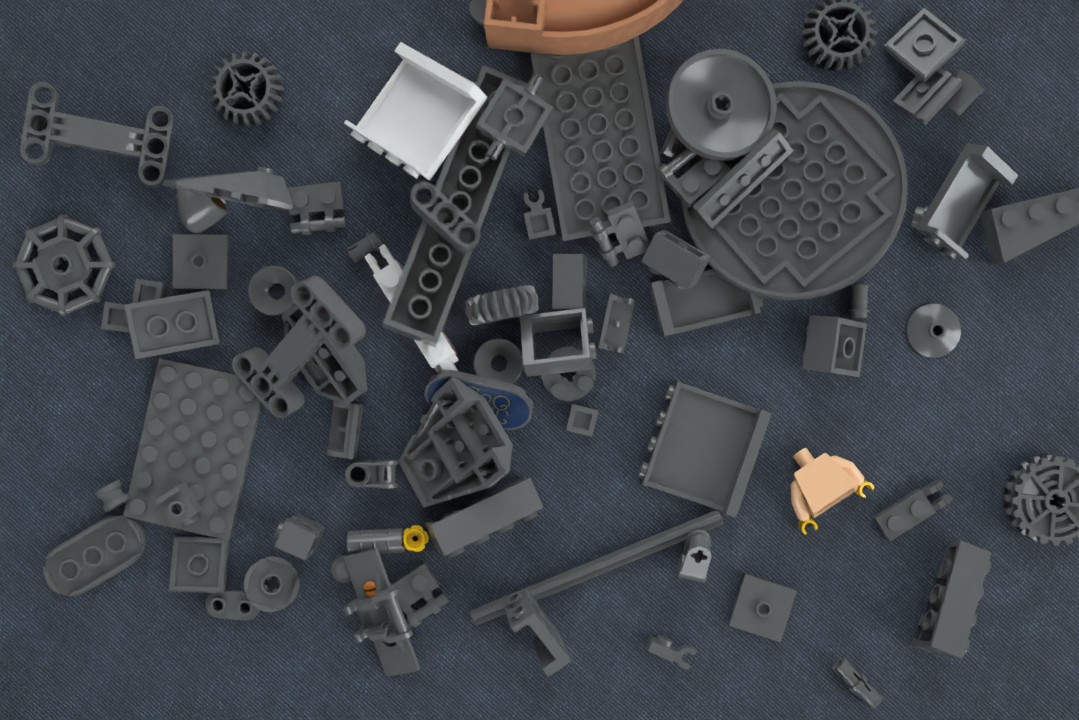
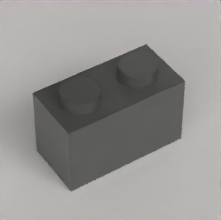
(675, 259)

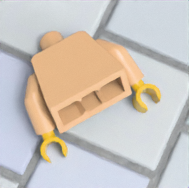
(822, 485)

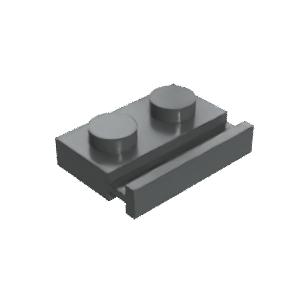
(925, 99)

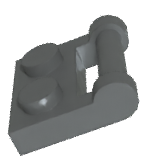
(697, 180)

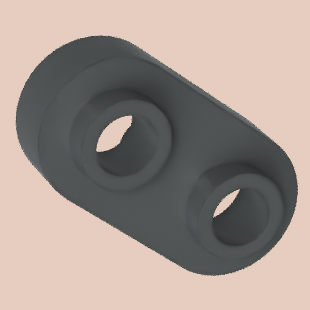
(232, 605)

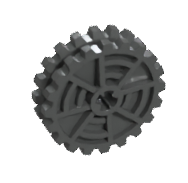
(1031, 494)

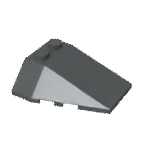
(456, 447)

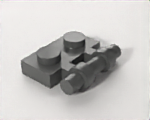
(317, 199)
(628, 229)
(413, 587)

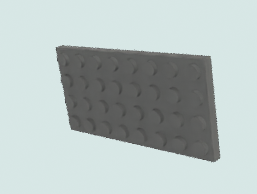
(600, 137)

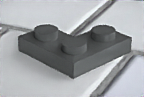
(114, 314)

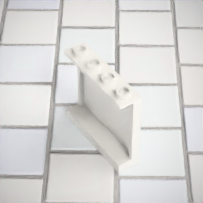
(419, 114)

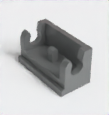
(569, 281)
(616, 323)
(345, 430)

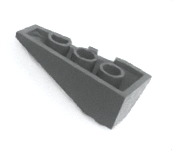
(246, 187)

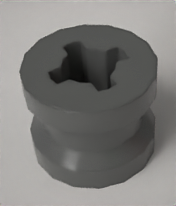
(112, 495)

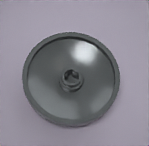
(721, 104)

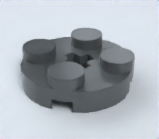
(572, 390)
(279, 598)

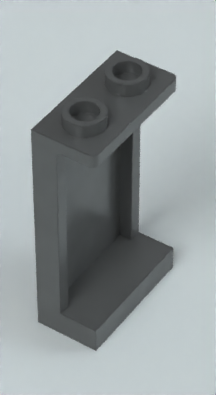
(963, 199)
(703, 305)

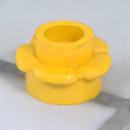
(412, 545)

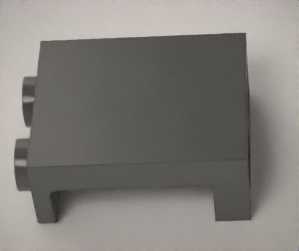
(550, 647)

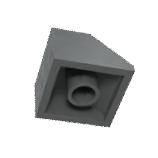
(834, 345)

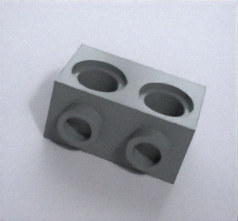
(299, 536)

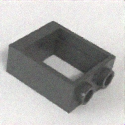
(551, 322)

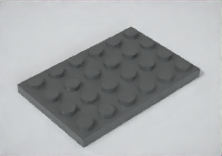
(199, 434)

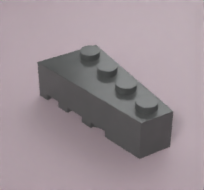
(1028, 223)
(484, 517)
(954, 601)

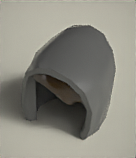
(199, 211)

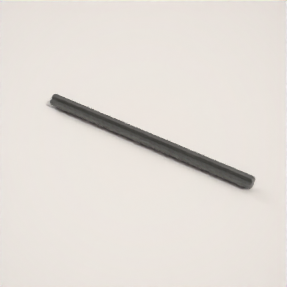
(602, 564)

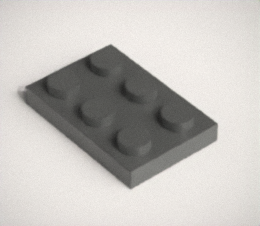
(171, 324)

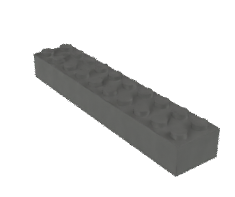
(434, 264)

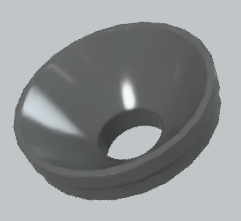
(260, 290)
(496, 347)

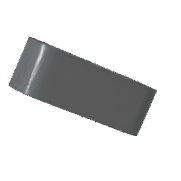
(439, 204)

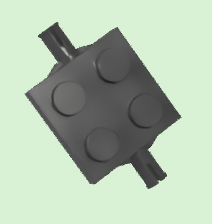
(514, 117)

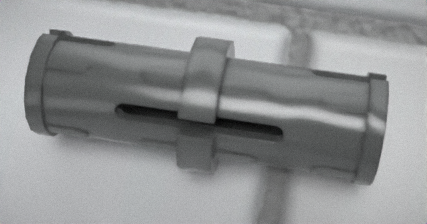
(857, 683)

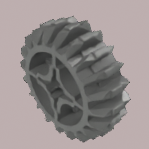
(848, 38)
(237, 95)
(501, 305)

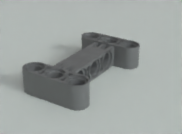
(94, 134)
(272, 374)

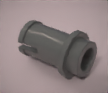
(365, 246)
(859, 301)

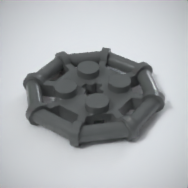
(49, 258)

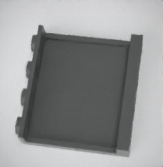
(704, 448)

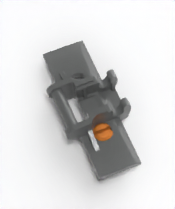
(375, 615)

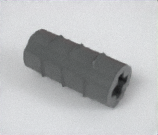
(386, 540)

